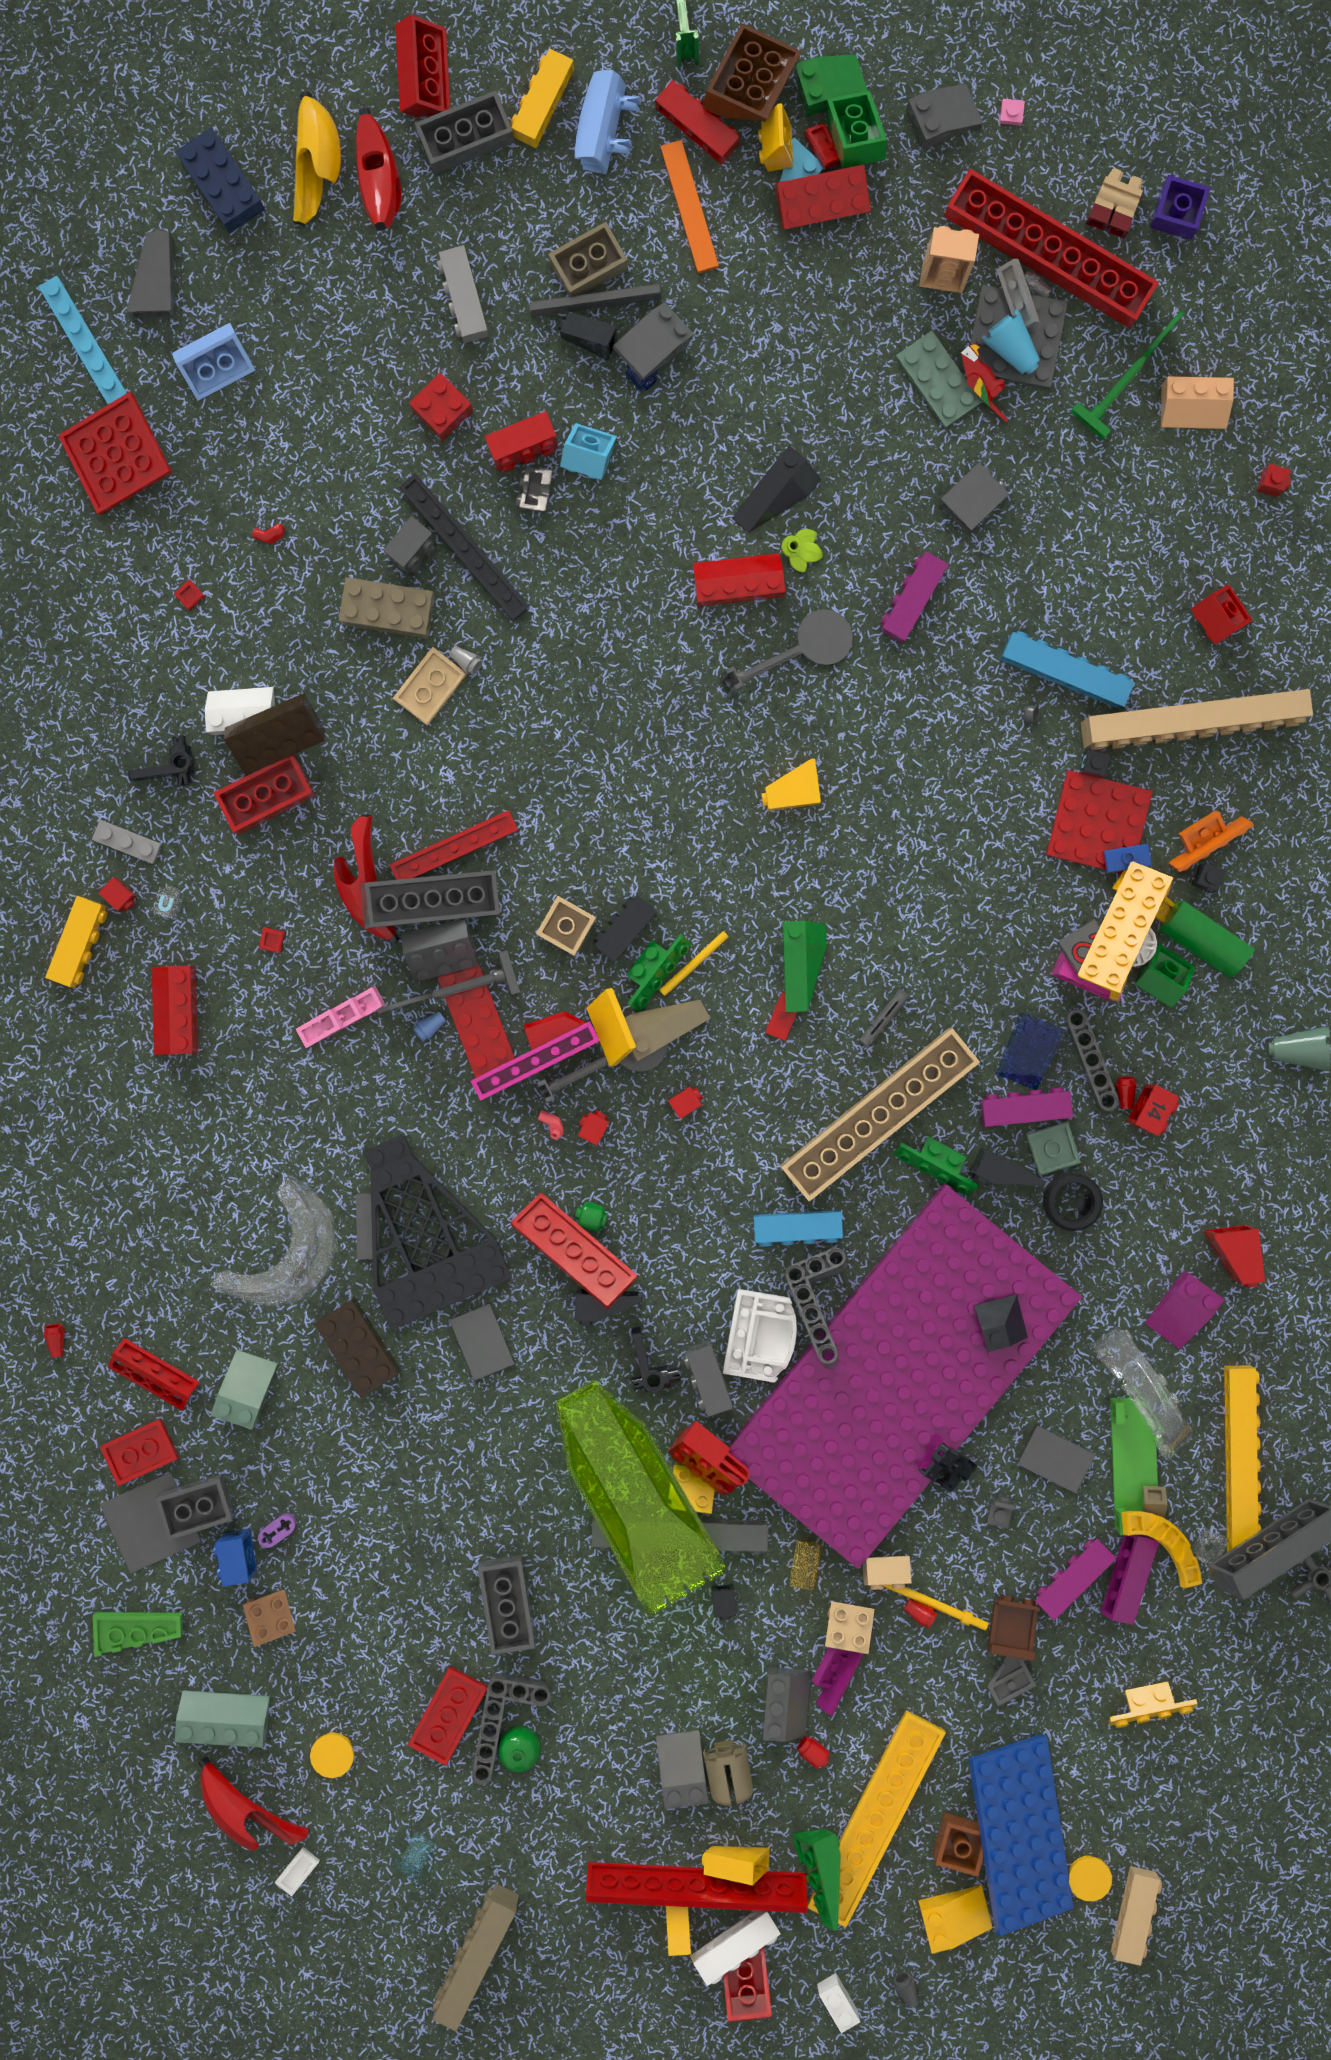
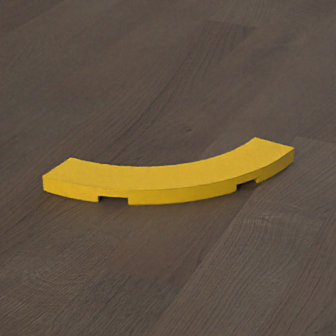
(1170, 1538)

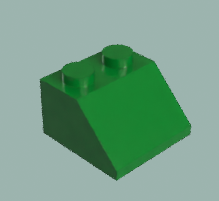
(1165, 976)

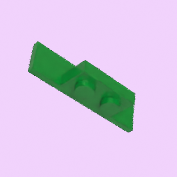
(653, 968)
(939, 1163)

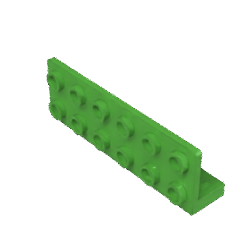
(1132, 1458)

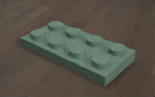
(938, 379)

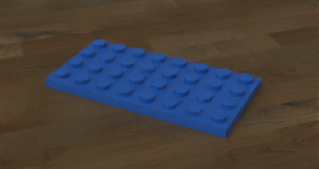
(1021, 1834)

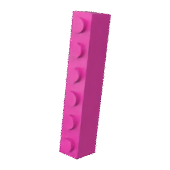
(535, 1060)

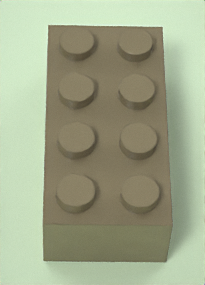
(387, 608)

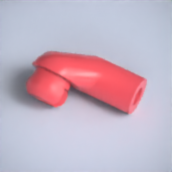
(554, 1123)

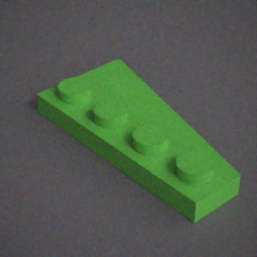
(132, 1629)

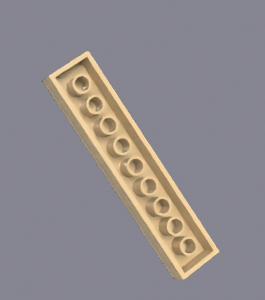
(1196, 719)
(879, 1114)

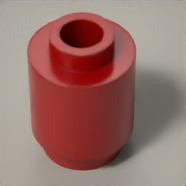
(813, 1752)

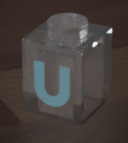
(168, 902)

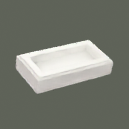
(297, 1871)

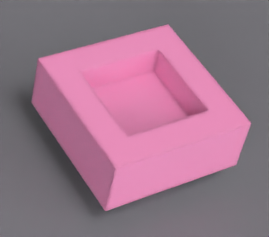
(1012, 112)

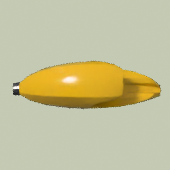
(320, 136)

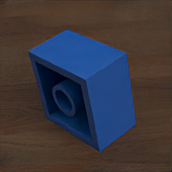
(235, 1557)

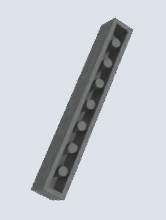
(726, 1535)

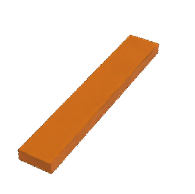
(689, 206)

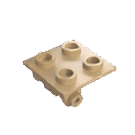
(849, 1627)

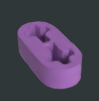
(280, 1534)

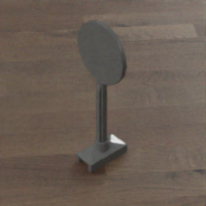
(821, 637)
(505, 974)
(628, 1062)

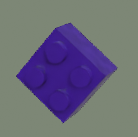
(1180, 207)

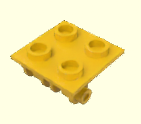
(696, 1490)

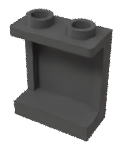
(974, 498)

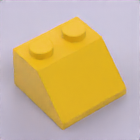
(776, 140)

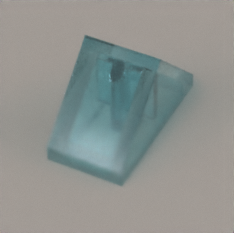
(414, 1855)

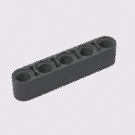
(1099, 1066)

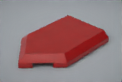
(551, 1027)

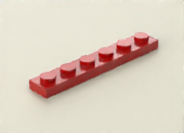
(455, 847)

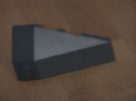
(783, 485)

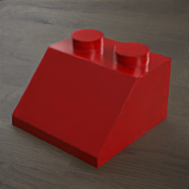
(1221, 614)

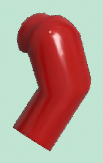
(270, 536)

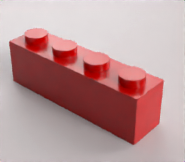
(696, 122)

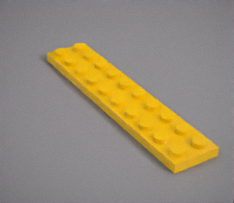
(882, 1808)

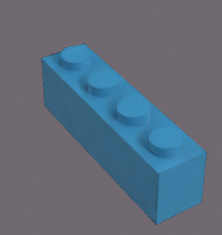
(797, 1227)

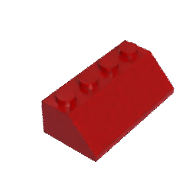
(422, 67)
(739, 580)
(174, 1010)

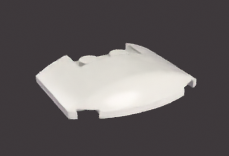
(760, 1336)

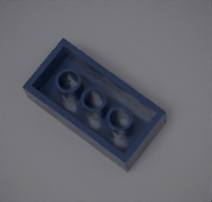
(220, 180)

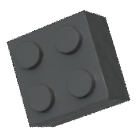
(410, 546)

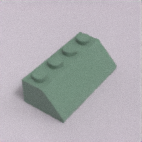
(222, 1719)

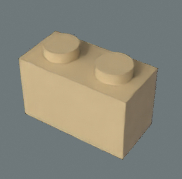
(887, 1570)

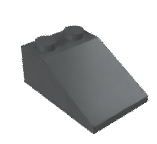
(942, 114)
(654, 341)
(682, 1769)

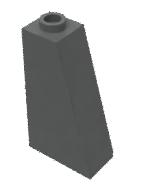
(155, 279)

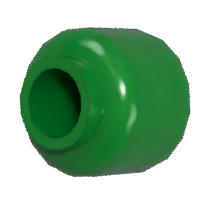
(591, 1216)

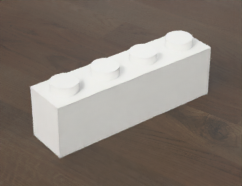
(735, 1946)

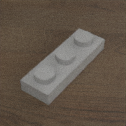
(1017, 292)
(126, 841)

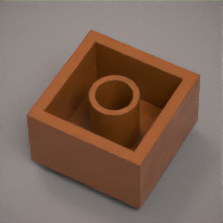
(959, 1845)

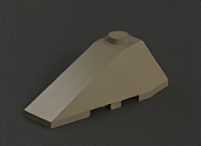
(662, 1025)

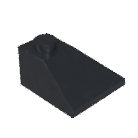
(1000, 1322)

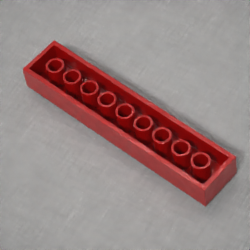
(1050, 248)

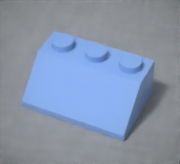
(213, 361)

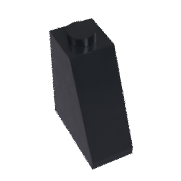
(589, 334)

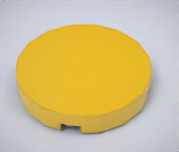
(332, 1755)
(1089, 1878)

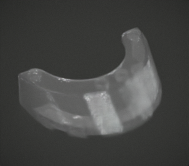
(306, 1261)
(1145, 1390)

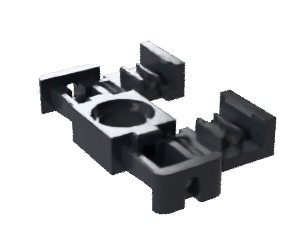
(953, 1462)

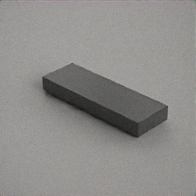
(364, 1227)

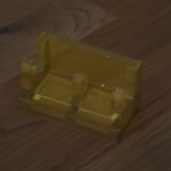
(806, 1564)

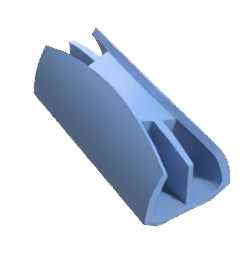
(600, 119)

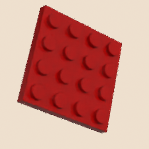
(115, 453)
(1096, 818)

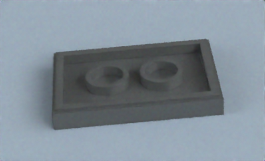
(482, 1341)
(1056, 1458)

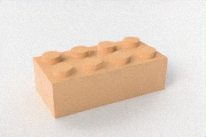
(949, 259)

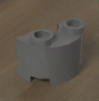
(535, 490)

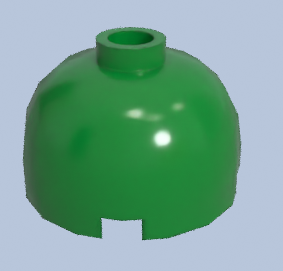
(519, 1749)

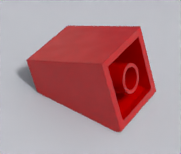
(1239, 1253)

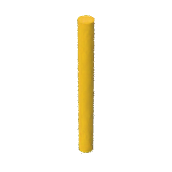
(697, 960)

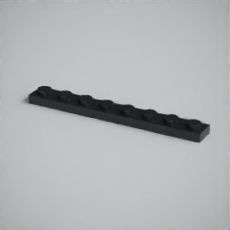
(464, 547)

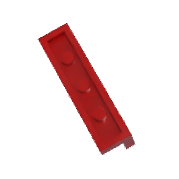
(153, 1372)

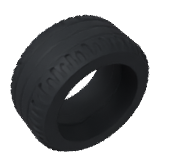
(1093, 1212)

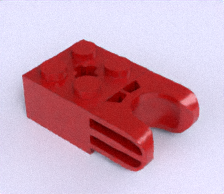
(708, 1459)

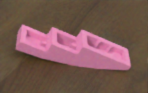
(340, 1017)

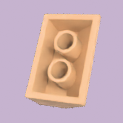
(1196, 402)

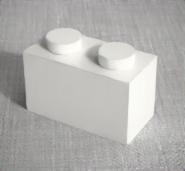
(838, 2003)

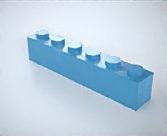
(1067, 670)

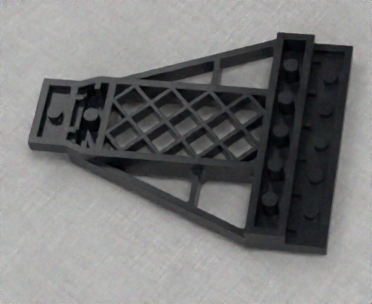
(445, 1280)

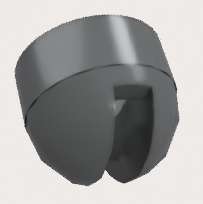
(1031, 714)

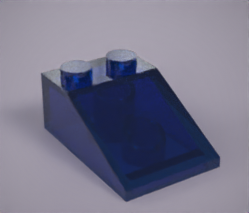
(1029, 1051)

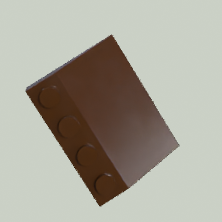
(750, 76)

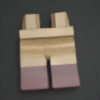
(1118, 197)

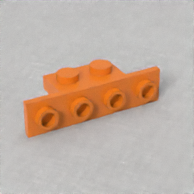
(1206, 837)

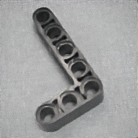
(811, 1305)
(495, 1717)

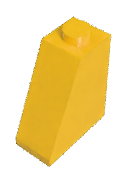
(794, 789)
(736, 1863)
(678, 1931)

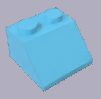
(587, 451)

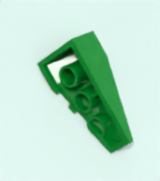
(802, 958)
(822, 1860)

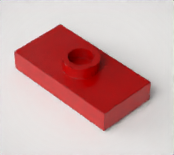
(822, 145)
(780, 1021)

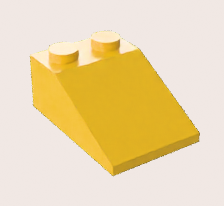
(955, 1918)

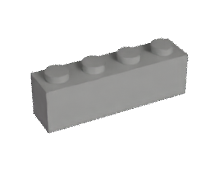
(464, 296)

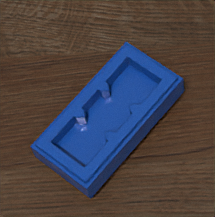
(1120, 858)

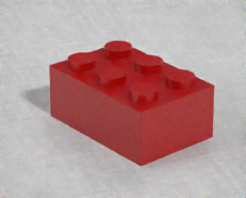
(522, 442)

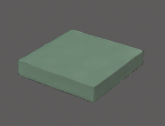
(1053, 1148)

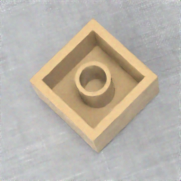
(566, 926)

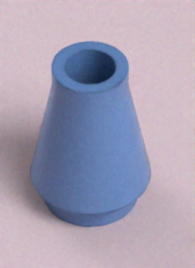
(427, 1027)

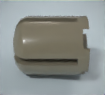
(736, 1756)

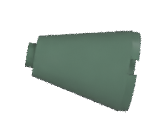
(1303, 1048)

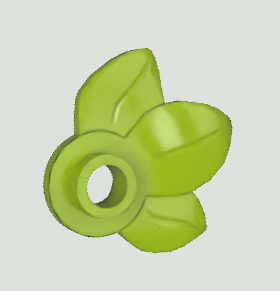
(805, 549)

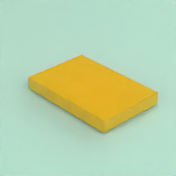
(611, 1027)

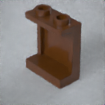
(1013, 1628)

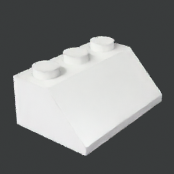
(232, 706)

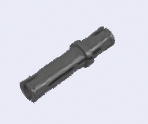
(867, 1039)

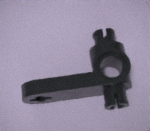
(176, 752)
(666, 1375)

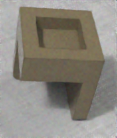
(1154, 1500)

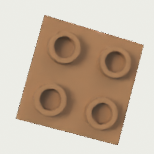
(268, 1617)

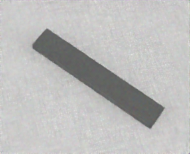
(595, 300)

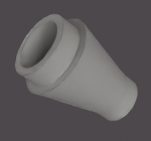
(466, 660)

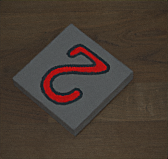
(1077, 944)

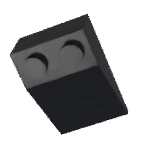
(994, 1169)
(590, 1310)

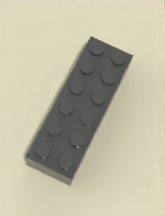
(429, 899)
(1273, 1550)

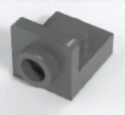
(1000, 1511)

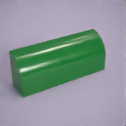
(1206, 939)

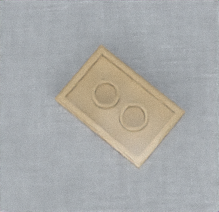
(430, 686)

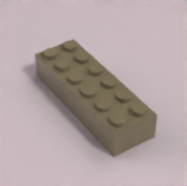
(474, 1956)

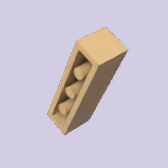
(1136, 1915)

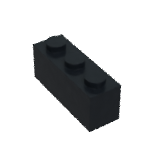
(624, 928)

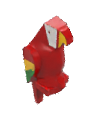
(982, 378)

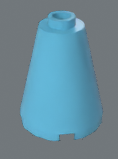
(1013, 343)

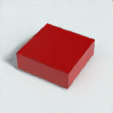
(189, 595)
(271, 940)

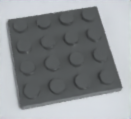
(1045, 336)

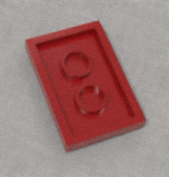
(139, 1452)

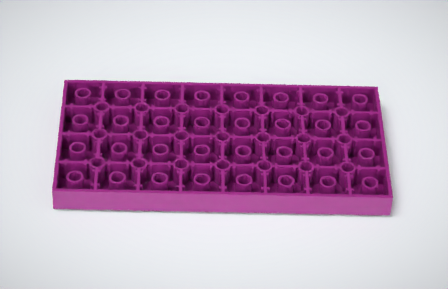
(910, 1375)

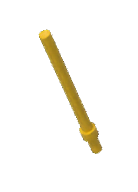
(964, 1616)

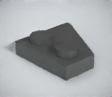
(1010, 1680)

